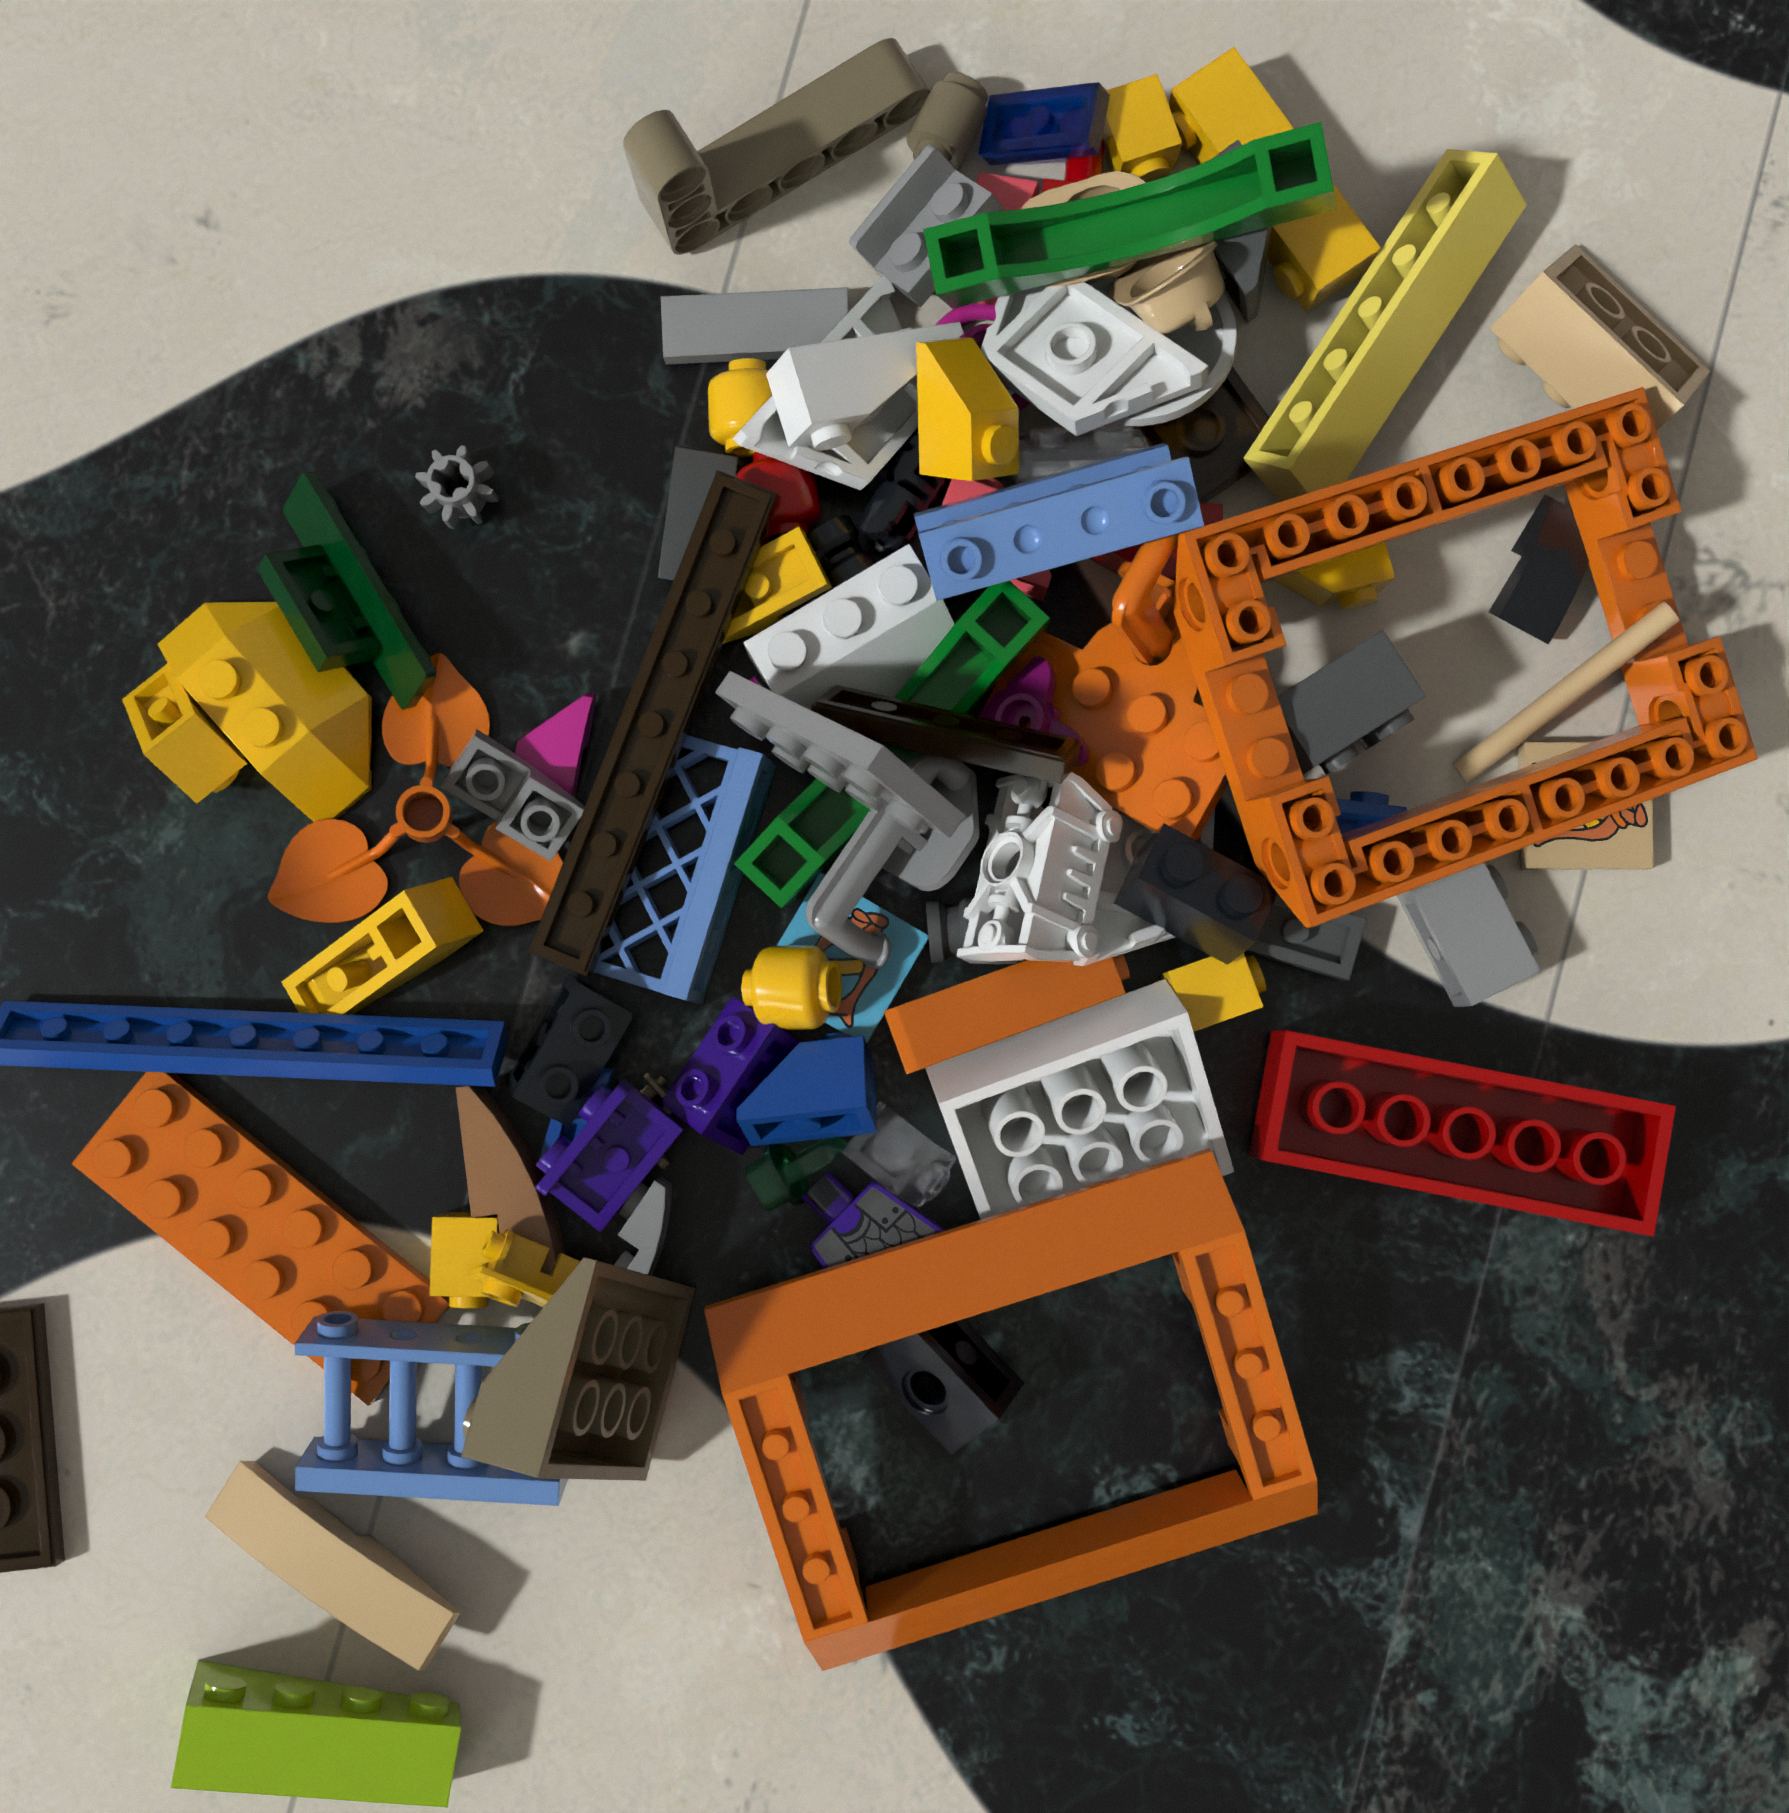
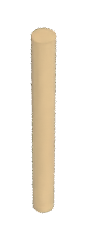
(1566, 691)

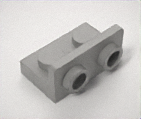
(923, 197)

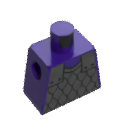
(862, 1222)

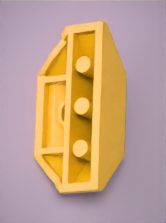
(261, 689)

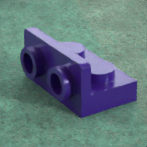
(726, 1071)

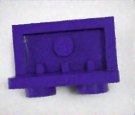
(609, 1154)

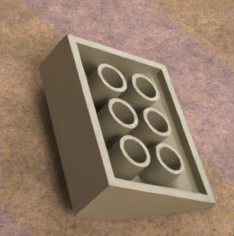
(584, 1379)

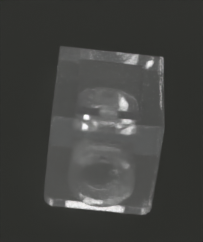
(902, 1158)

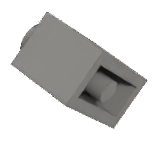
(1471, 934)

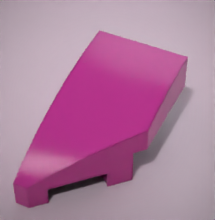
(559, 742)

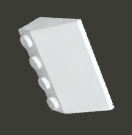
(1079, 1101)

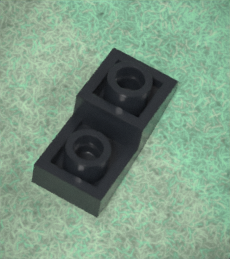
(1546, 574)

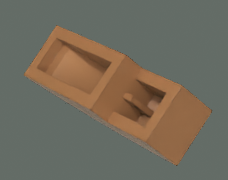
(504, 1173)

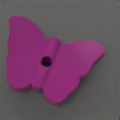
(1029, 699)

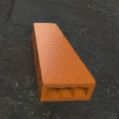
(999, 1007)

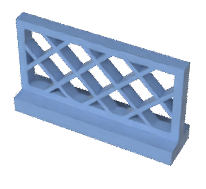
(715, 878)

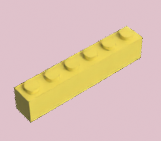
(1388, 325)

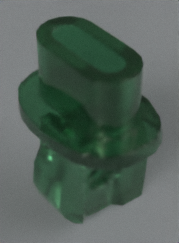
(783, 1174)

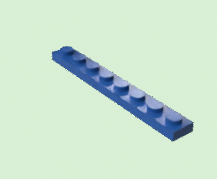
(252, 1043)

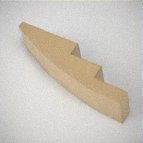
(332, 1566)

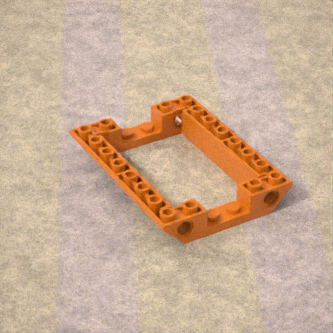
(1679, 689)
(969, 1271)

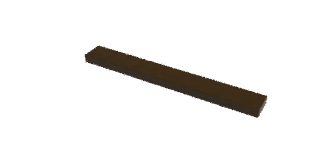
(654, 723)

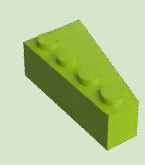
(314, 1739)

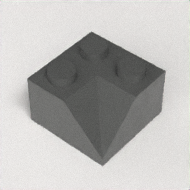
(1349, 700)

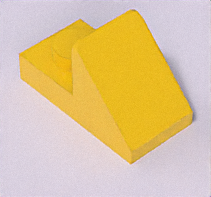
(780, 580)

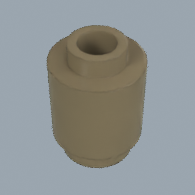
(950, 118)

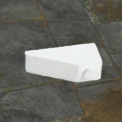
(838, 384)

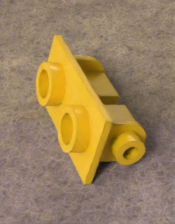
(516, 1270)

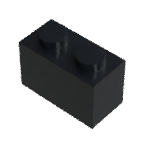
(1197, 894)

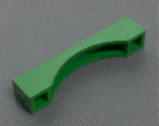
(1227, 196)
(952, 678)

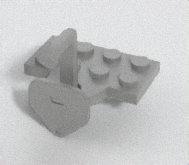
(917, 821)

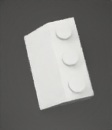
(855, 636)

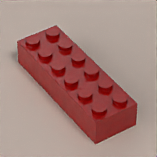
(1462, 1132)

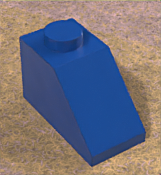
(814, 1094)

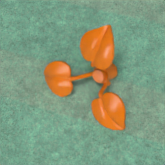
(332, 872)

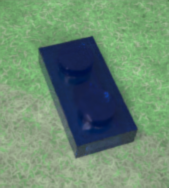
(1044, 124)

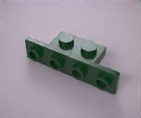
(339, 599)

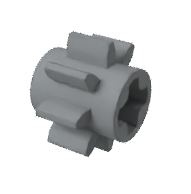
(449, 471)

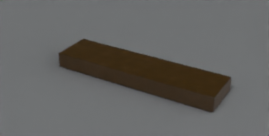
(951, 734)

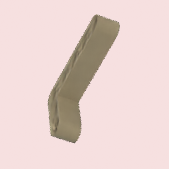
(715, 188)

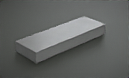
(747, 323)

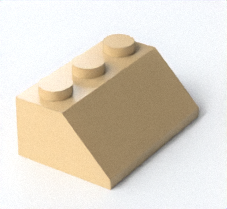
(1595, 340)

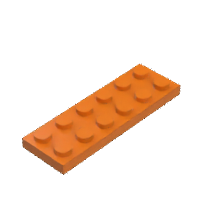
(251, 1219)

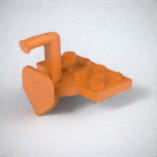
(1138, 704)

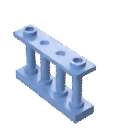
(1058, 520)
(404, 1463)

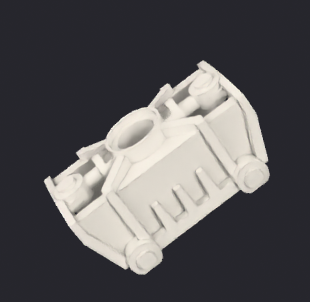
(1040, 873)

